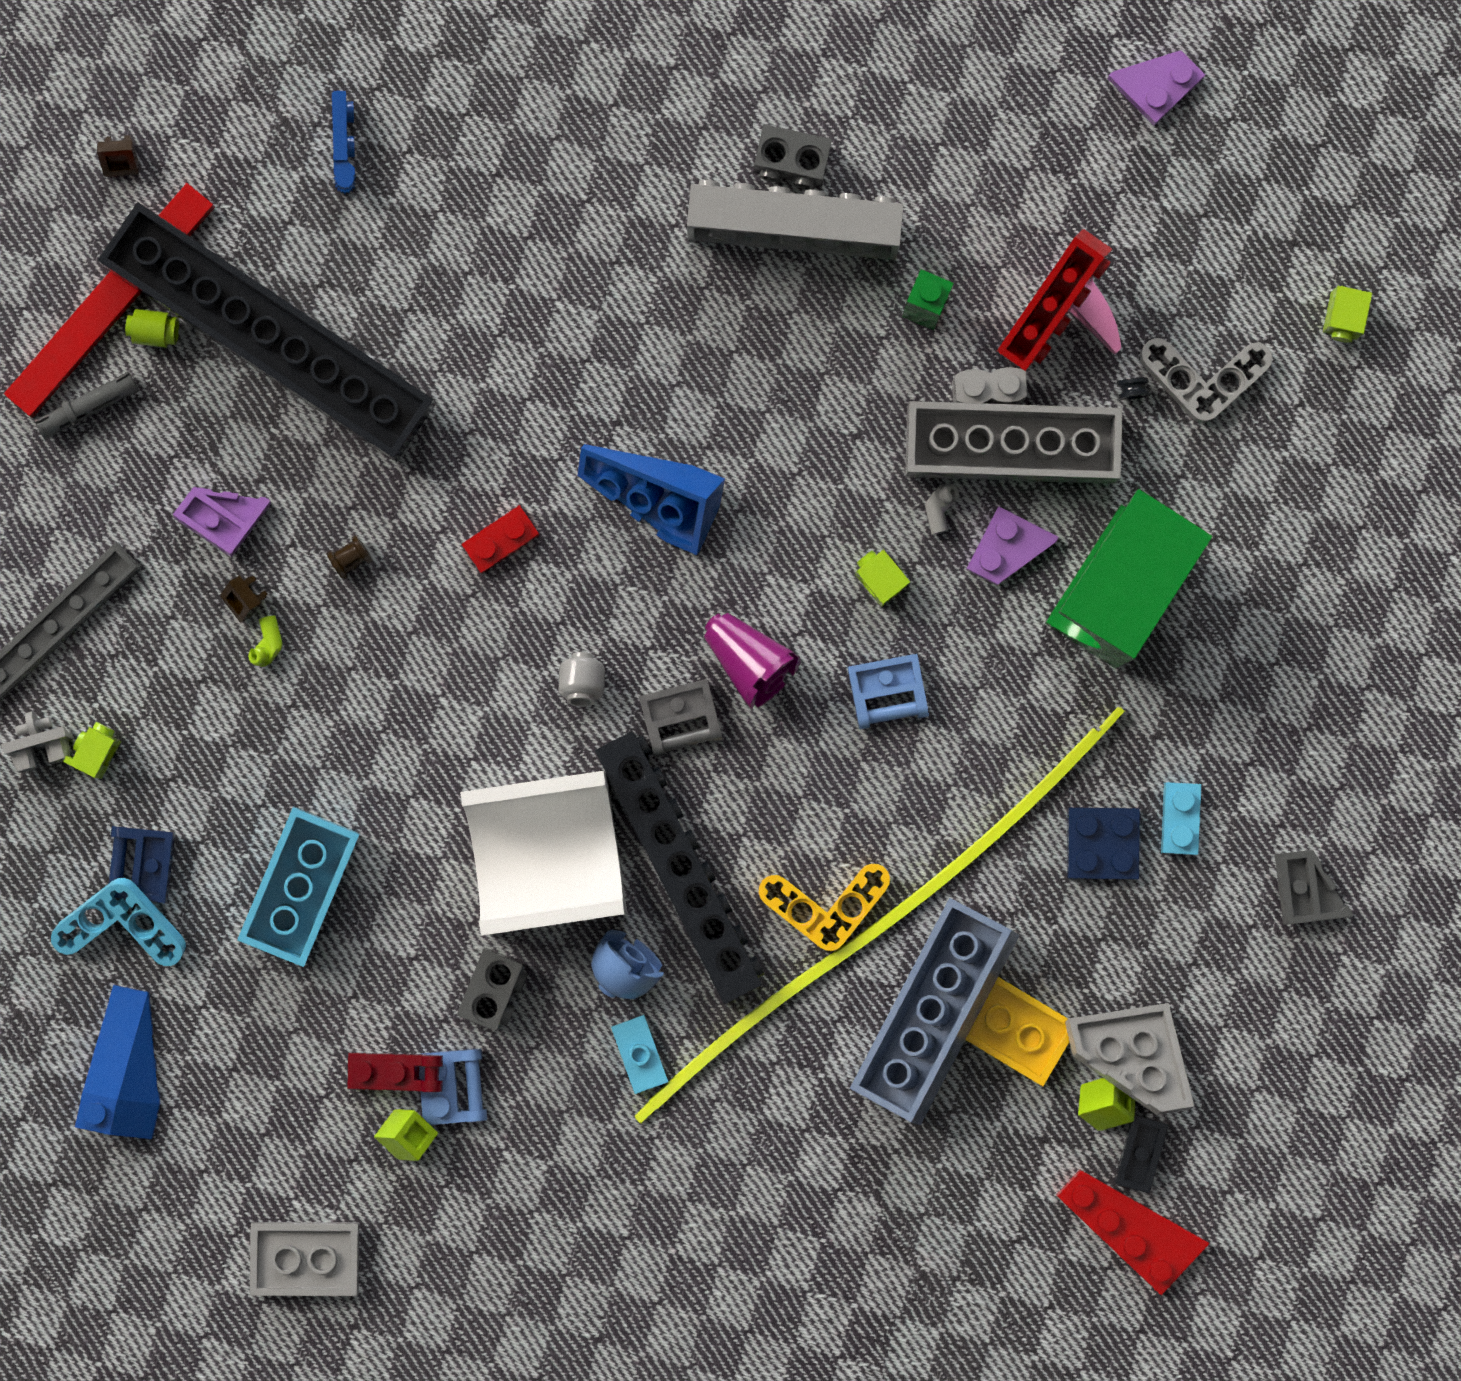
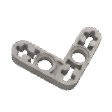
(1198, 387)

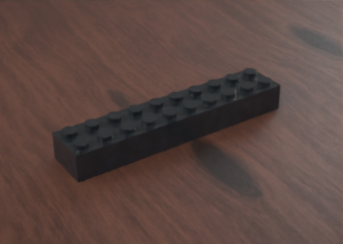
(266, 332)

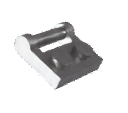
(677, 706)

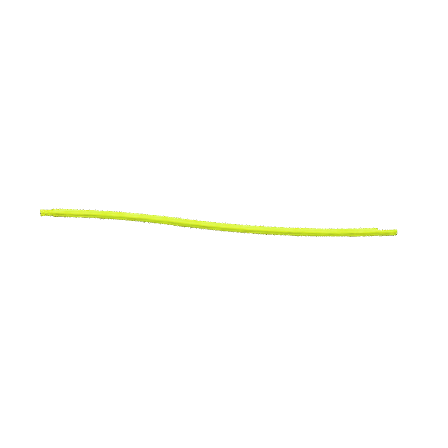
(883, 923)

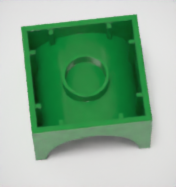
(1128, 579)

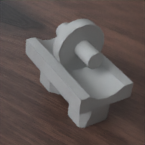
(23, 749)

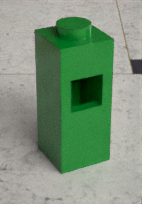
(927, 299)

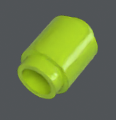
(152, 328)

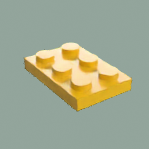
(1020, 1032)

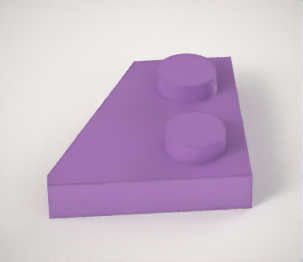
(1157, 83)
(221, 517)
(1008, 546)

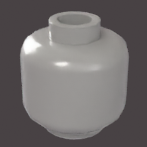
(581, 679)

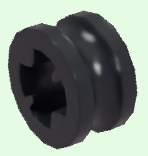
(1133, 388)

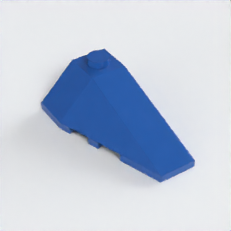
(664, 493)
(122, 1078)

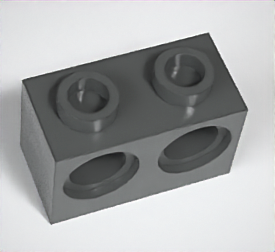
(794, 146)
(483, 986)

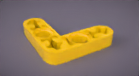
(819, 916)

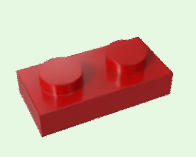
(500, 539)

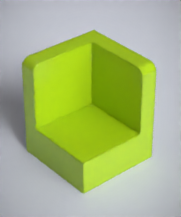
(1105, 1105)
(406, 1134)

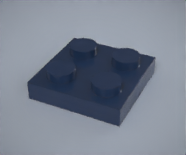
(1103, 843)

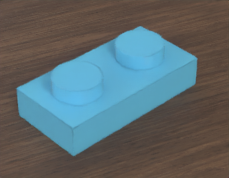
(1181, 818)

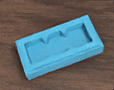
(639, 1054)

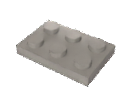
(304, 1259)

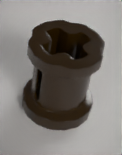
(349, 557)

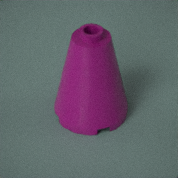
(750, 658)

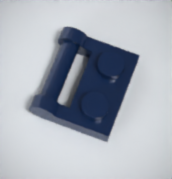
(151, 860)

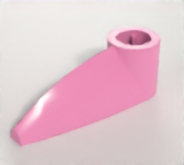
(1098, 318)

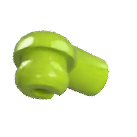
(269, 645)

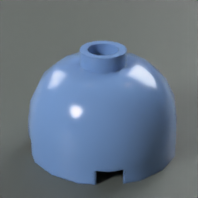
(623, 967)

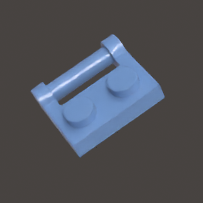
(886, 679)
(444, 1105)

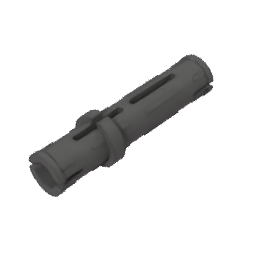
(92, 402)

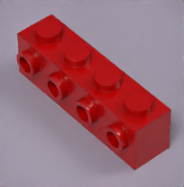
(1054, 299)

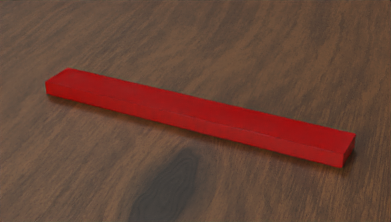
(95, 317)

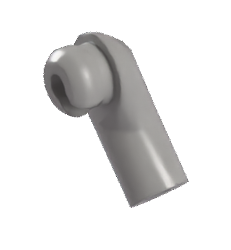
(938, 504)

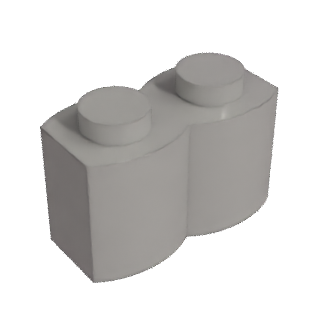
(999, 387)

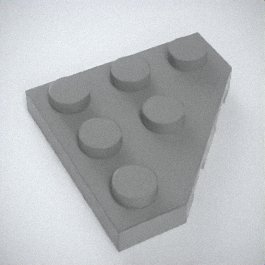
(1136, 1054)

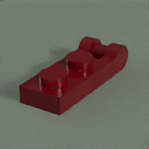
(394, 1071)

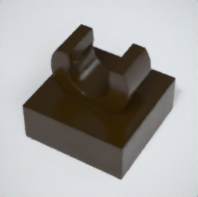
(118, 157)
(241, 599)

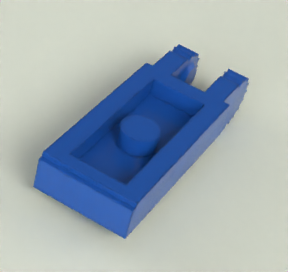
(342, 144)

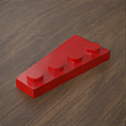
(1140, 1236)

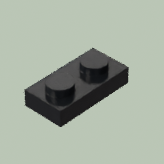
(1141, 1153)

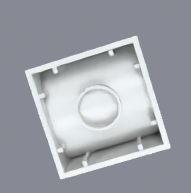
(545, 852)

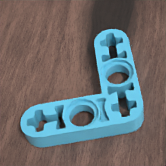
(117, 910)

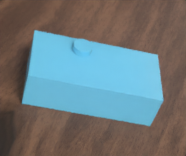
(298, 886)

